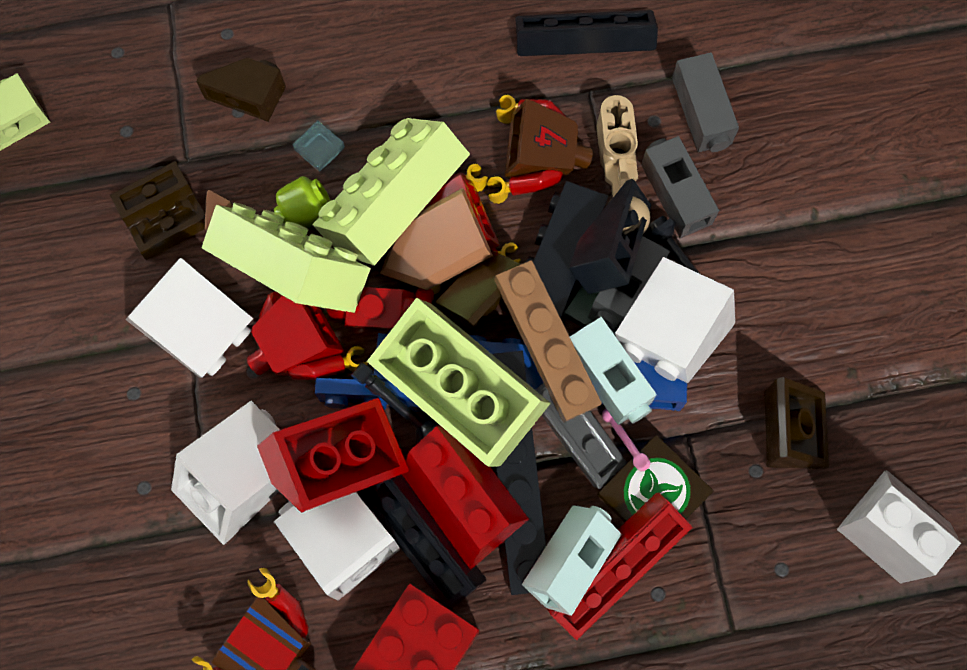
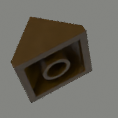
(475, 293)
(795, 426)

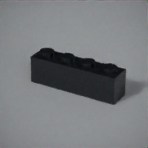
(572, 216)

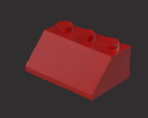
(333, 455)
(462, 495)

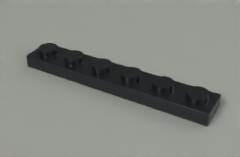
(521, 480)

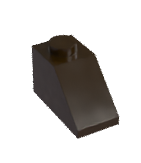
(245, 87)

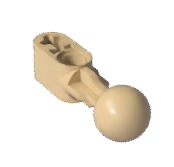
(619, 167)

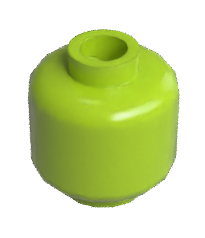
(301, 201)

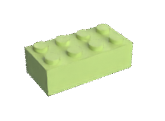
(391, 188)
(286, 258)
(458, 383)

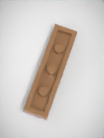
(547, 341)

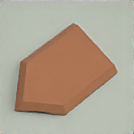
(438, 244)

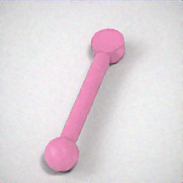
(640, 461)

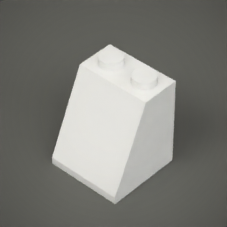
(191, 319)
(677, 321)
(224, 474)
(900, 531)
(337, 542)

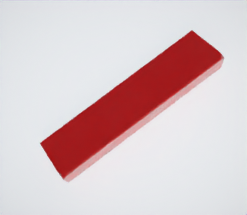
(642, 544)

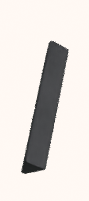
(586, 33)
(422, 540)

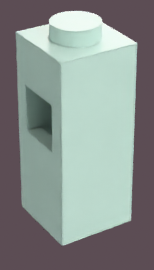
(613, 373)
(572, 559)

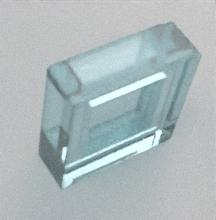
(318, 145)

